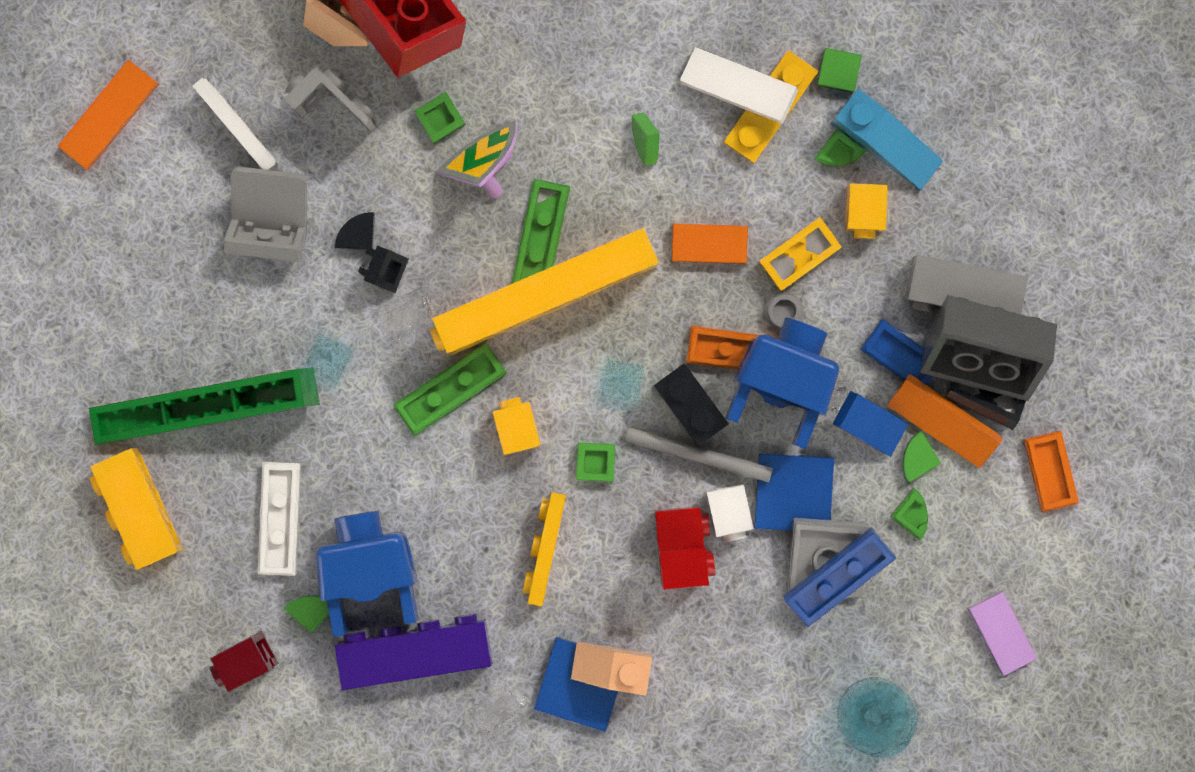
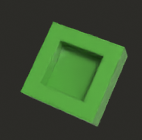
(839, 70)
(440, 117)
(595, 462)

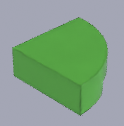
(645, 138)
(839, 150)
(918, 457)
(912, 514)
(308, 611)

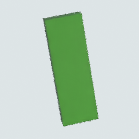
(541, 230)
(450, 389)

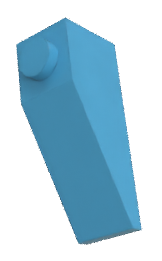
(887, 139)

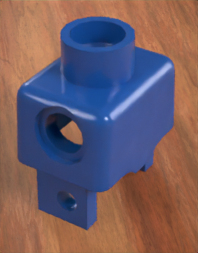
(788, 374)
(364, 567)

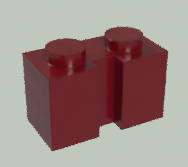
(242, 662)

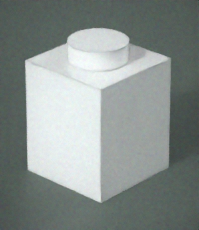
(729, 512)

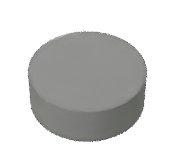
(783, 306)

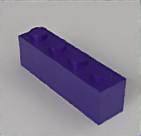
(413, 653)

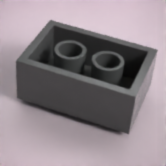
(988, 348)

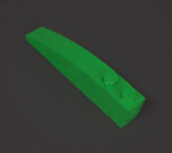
(205, 405)

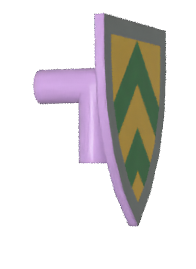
(483, 159)

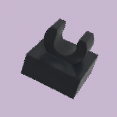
(384, 269)

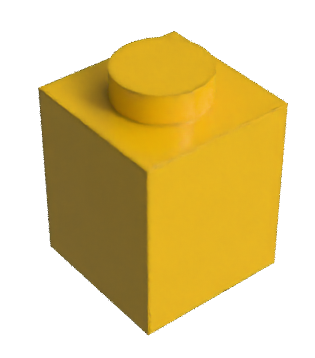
(866, 210)
(516, 426)

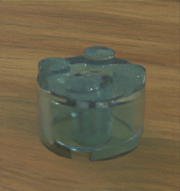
(897, 724)

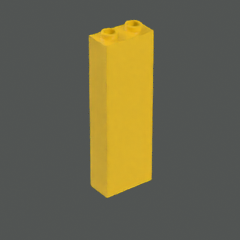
(544, 292)

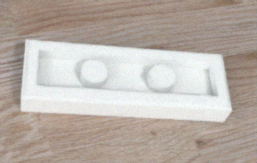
(738, 85)
(236, 125)
(279, 518)

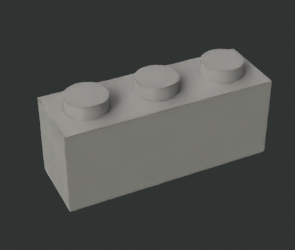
(935, 278)

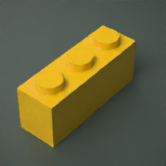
(135, 509)

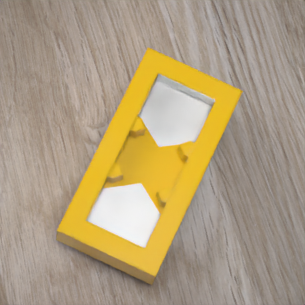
(800, 254)

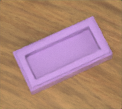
(1002, 633)

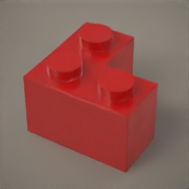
(682, 548)

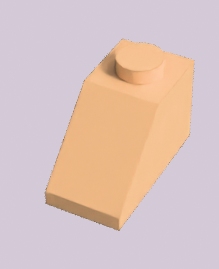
(333, 23)
(612, 668)

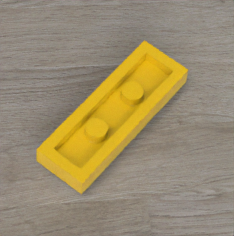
(754, 131)
(544, 547)

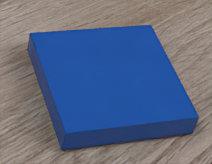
(796, 490)
(572, 698)

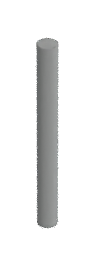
(699, 454)

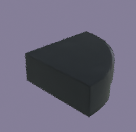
(357, 233)

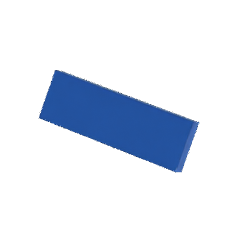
(839, 577)

